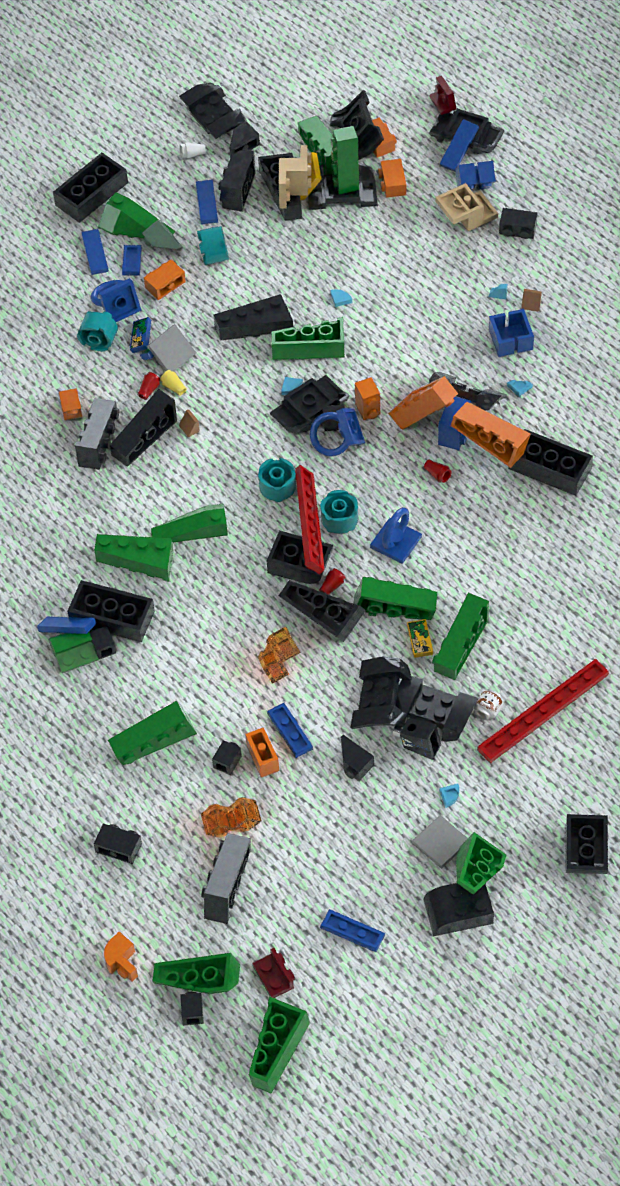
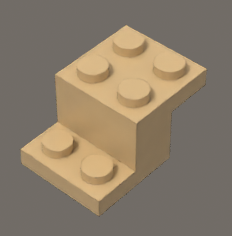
(294, 176)
(466, 207)

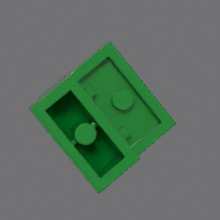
(73, 650)

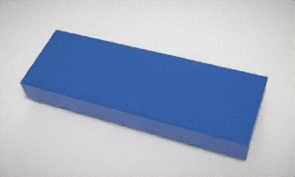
(459, 145)
(206, 202)
(94, 251)
(66, 625)
(290, 730)
(352, 930)

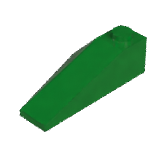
(126, 217)
(198, 524)
(477, 862)
(199, 974)

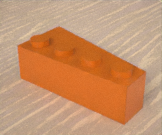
(423, 402)
(491, 433)

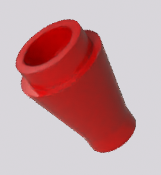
(149, 384)
(438, 471)
(332, 581)

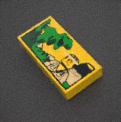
(420, 638)

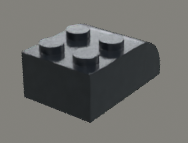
(237, 180)
(288, 559)
(586, 844)
(456, 909)

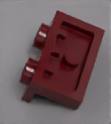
(443, 97)
(274, 974)

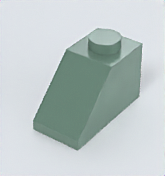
(160, 236)

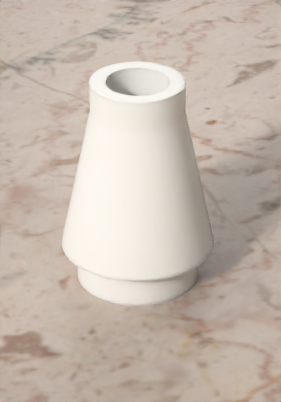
(191, 150)

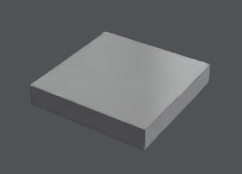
(171, 349)
(439, 841)

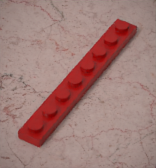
(309, 520)
(542, 711)

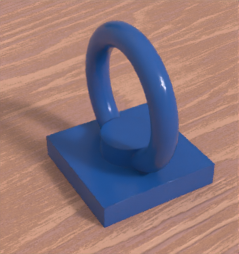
(117, 298)
(348, 428)
(396, 538)

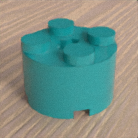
(213, 245)
(97, 331)
(277, 479)
(339, 512)

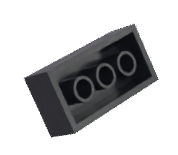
(90, 187)
(554, 463)
(121, 611)

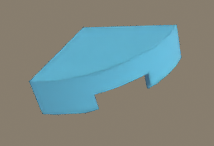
(499, 292)
(340, 297)
(290, 384)
(519, 387)
(449, 794)

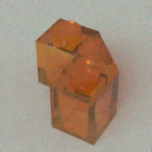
(279, 648)
(240, 815)

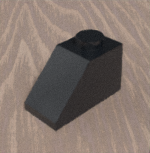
(244, 138)
(355, 759)

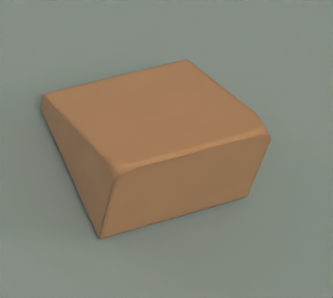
(531, 300)
(189, 424)

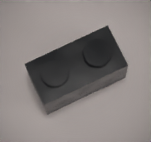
(518, 223)
(118, 843)

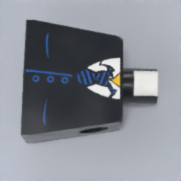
(419, 737)

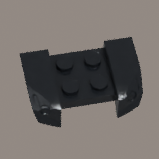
(210, 109)
(357, 115)
(485, 138)
(325, 193)
(483, 398)
(306, 404)
(380, 692)
(435, 707)

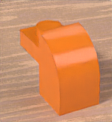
(70, 404)
(116, 956)

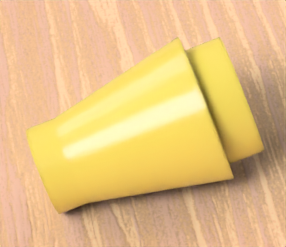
(172, 382)

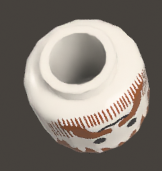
(488, 705)

